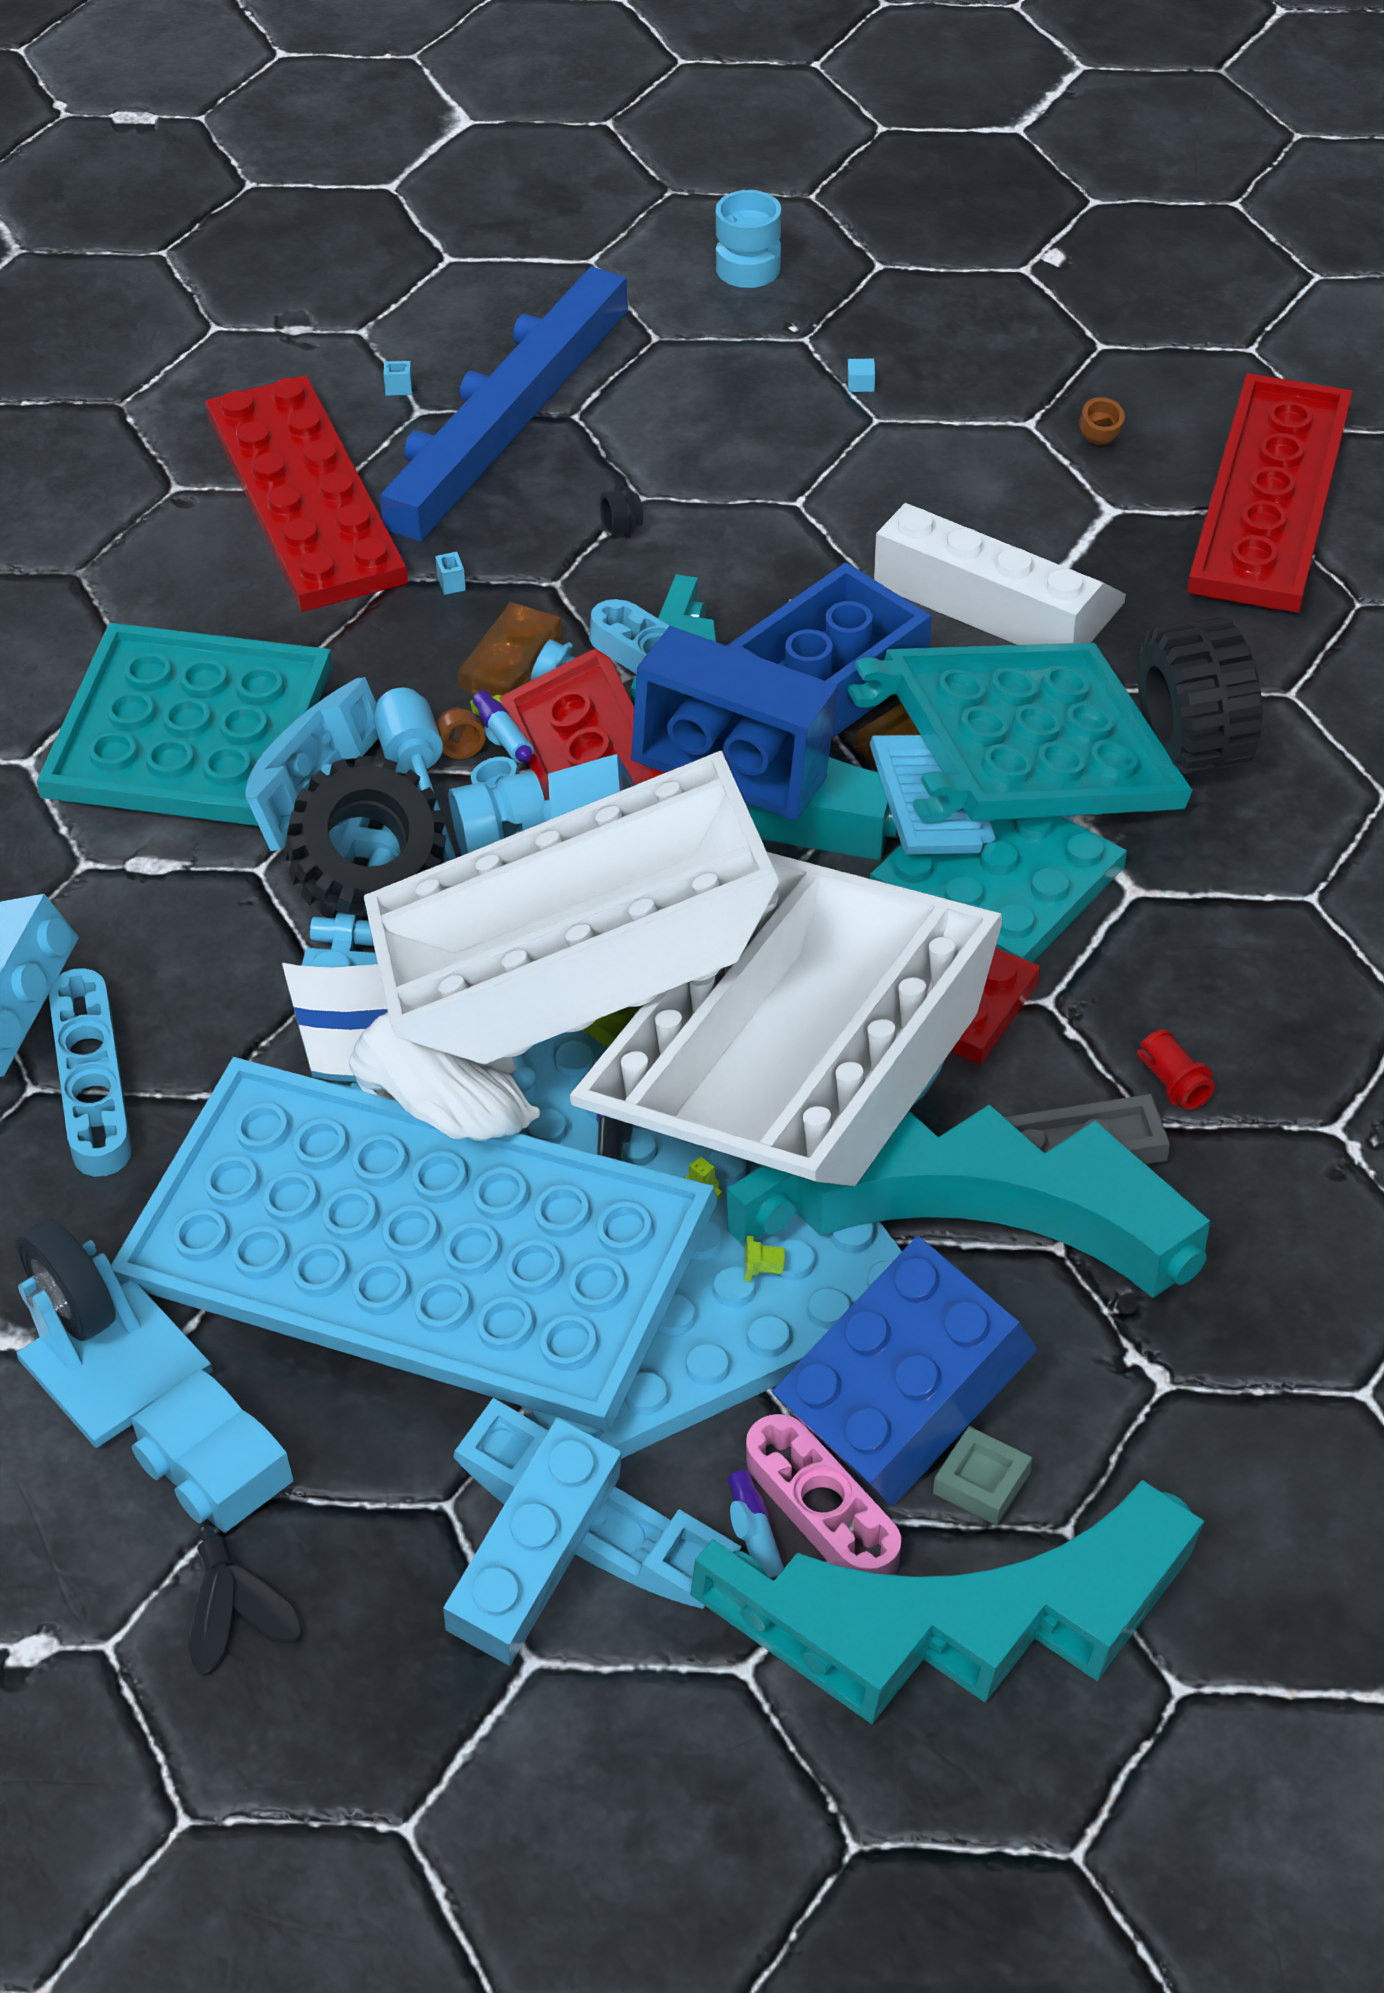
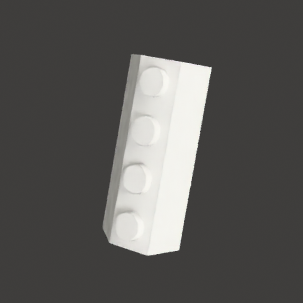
(989, 582)

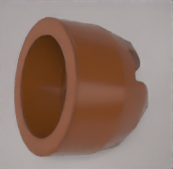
(1095, 418)
(468, 733)

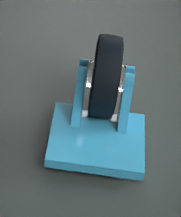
(100, 1343)

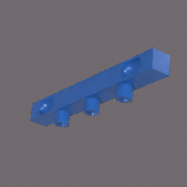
(501, 403)

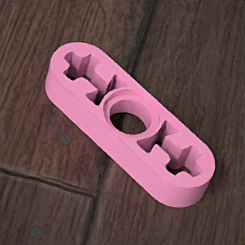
(820, 1469)

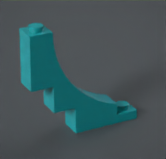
(848, 809)
(986, 1170)
(870, 1631)

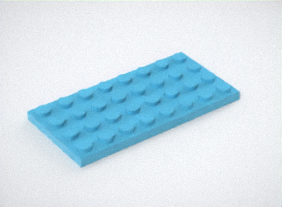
(416, 1249)

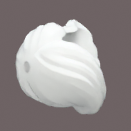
(439, 1086)

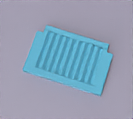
(900, 765)

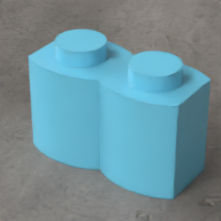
(210, 1451)

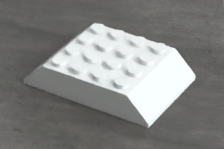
(573, 916)
(814, 1032)

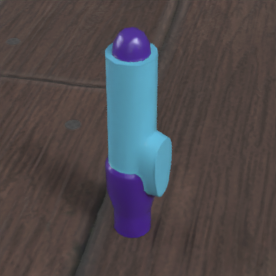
(501, 728)
(751, 1523)

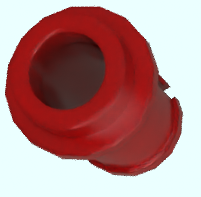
(1186, 1081)

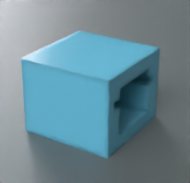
(861, 375)
(397, 378)
(450, 573)

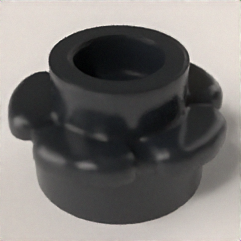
(620, 511)

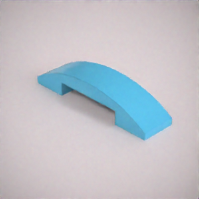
(327, 732)
(626, 1534)

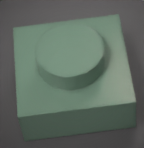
(982, 1475)

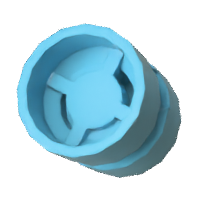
(748, 238)
(490, 815)

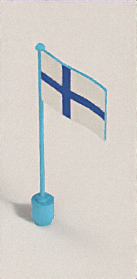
(343, 1001)

